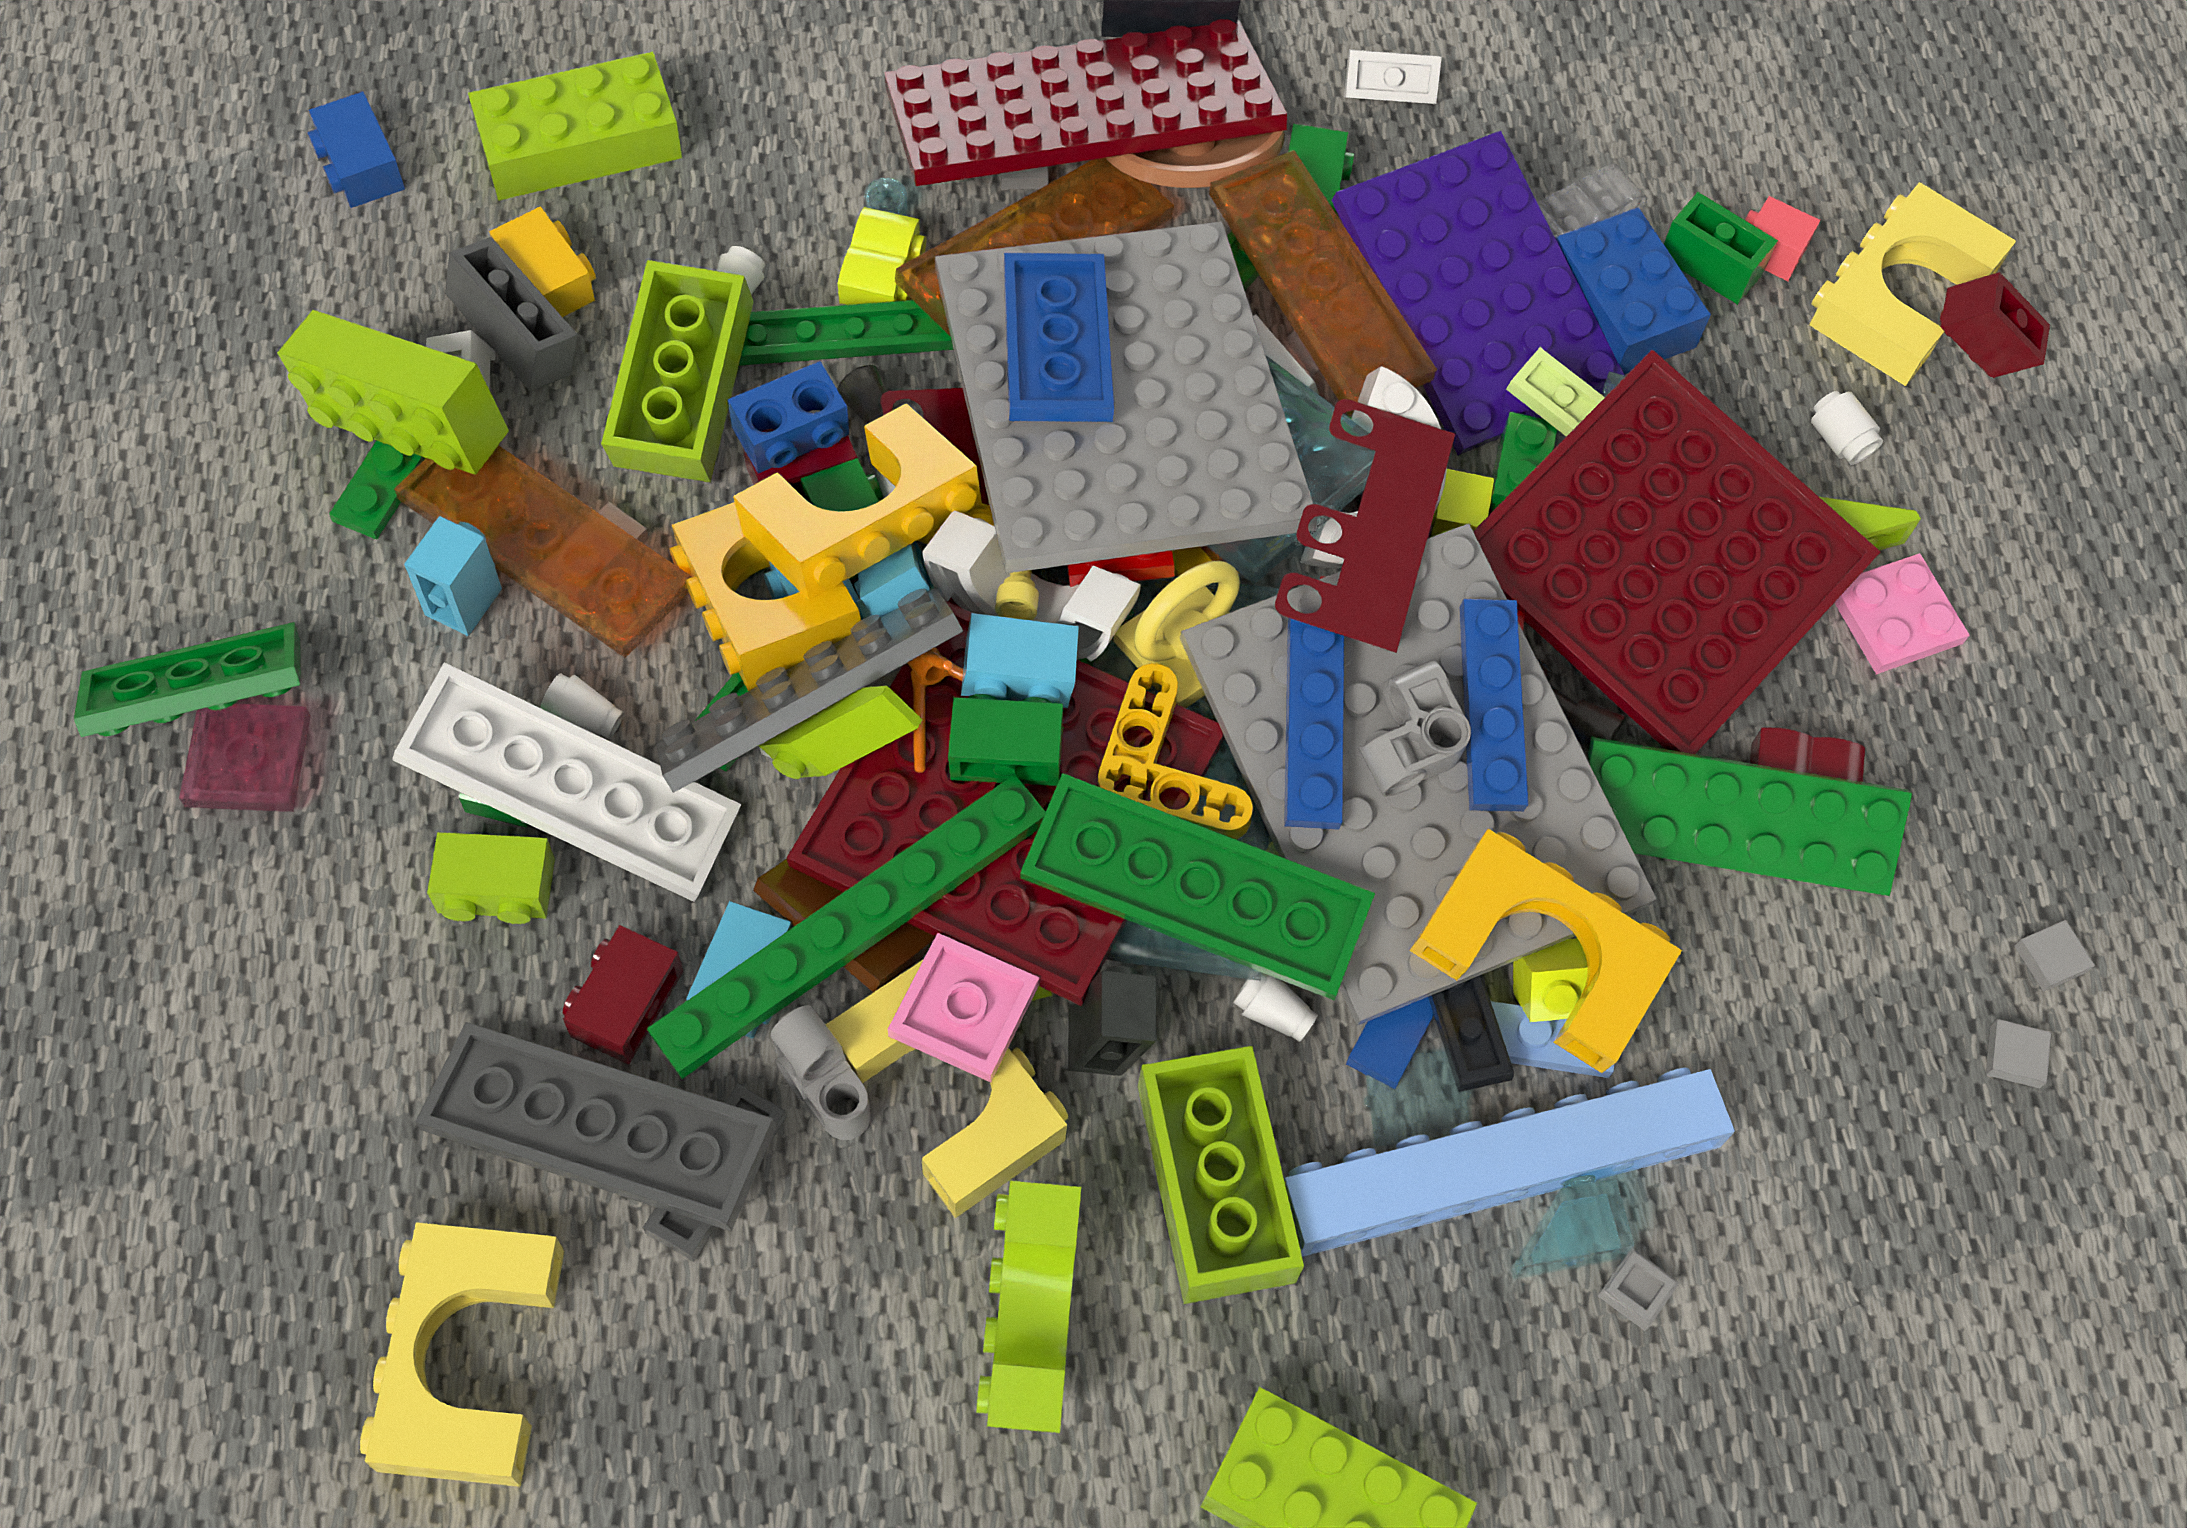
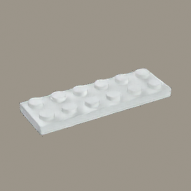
(565, 782)

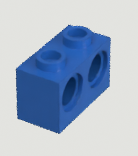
(785, 408)

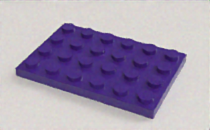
(1475, 280)

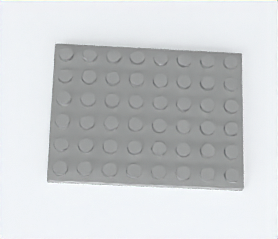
(1195, 422)
(1418, 839)

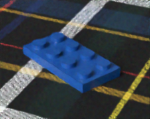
(1057, 338)

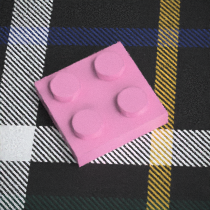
(1900, 614)
(963, 1007)

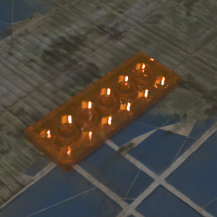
(1076, 206)
(1318, 276)
(554, 546)

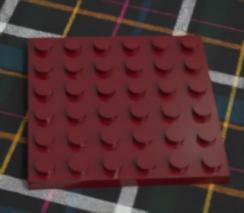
(1669, 555)
(886, 806)

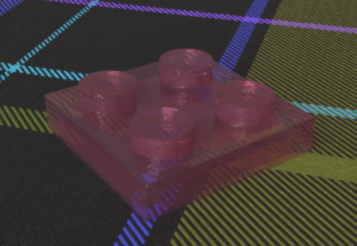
(245, 758)

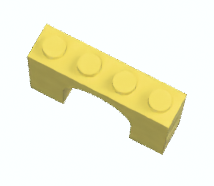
(1918, 231)
(1001, 1143)
(442, 1274)

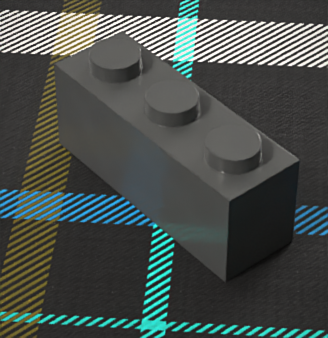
(510, 313)

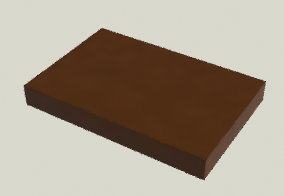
(800, 896)

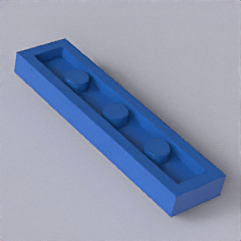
(1493, 705)
(1314, 727)

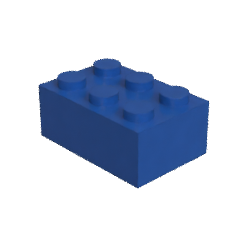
(1634, 288)

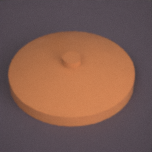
(1200, 163)

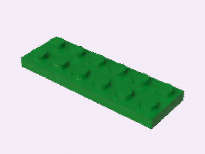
(1753, 816)
(1198, 886)

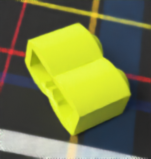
(877, 248)

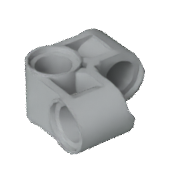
(1421, 706)
(819, 1072)

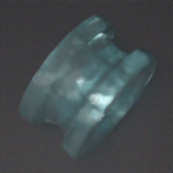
(887, 188)

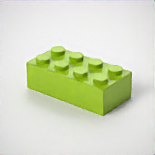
(576, 125)
(678, 371)
(394, 392)
(1219, 1175)
(1309, 1474)

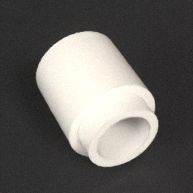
(1846, 426)

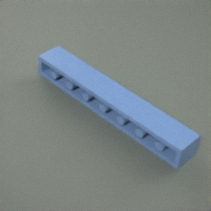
(1505, 1160)

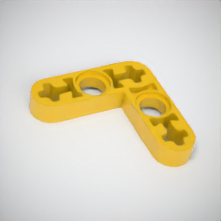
(1142, 766)

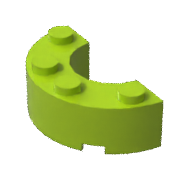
(1033, 1307)

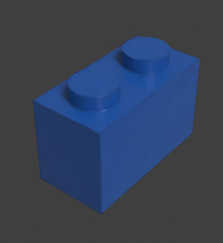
(356, 150)

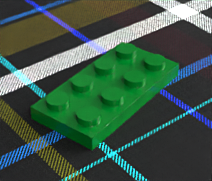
(188, 679)

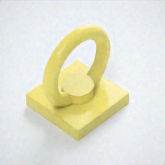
(1182, 604)

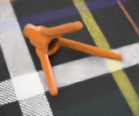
(926, 671)

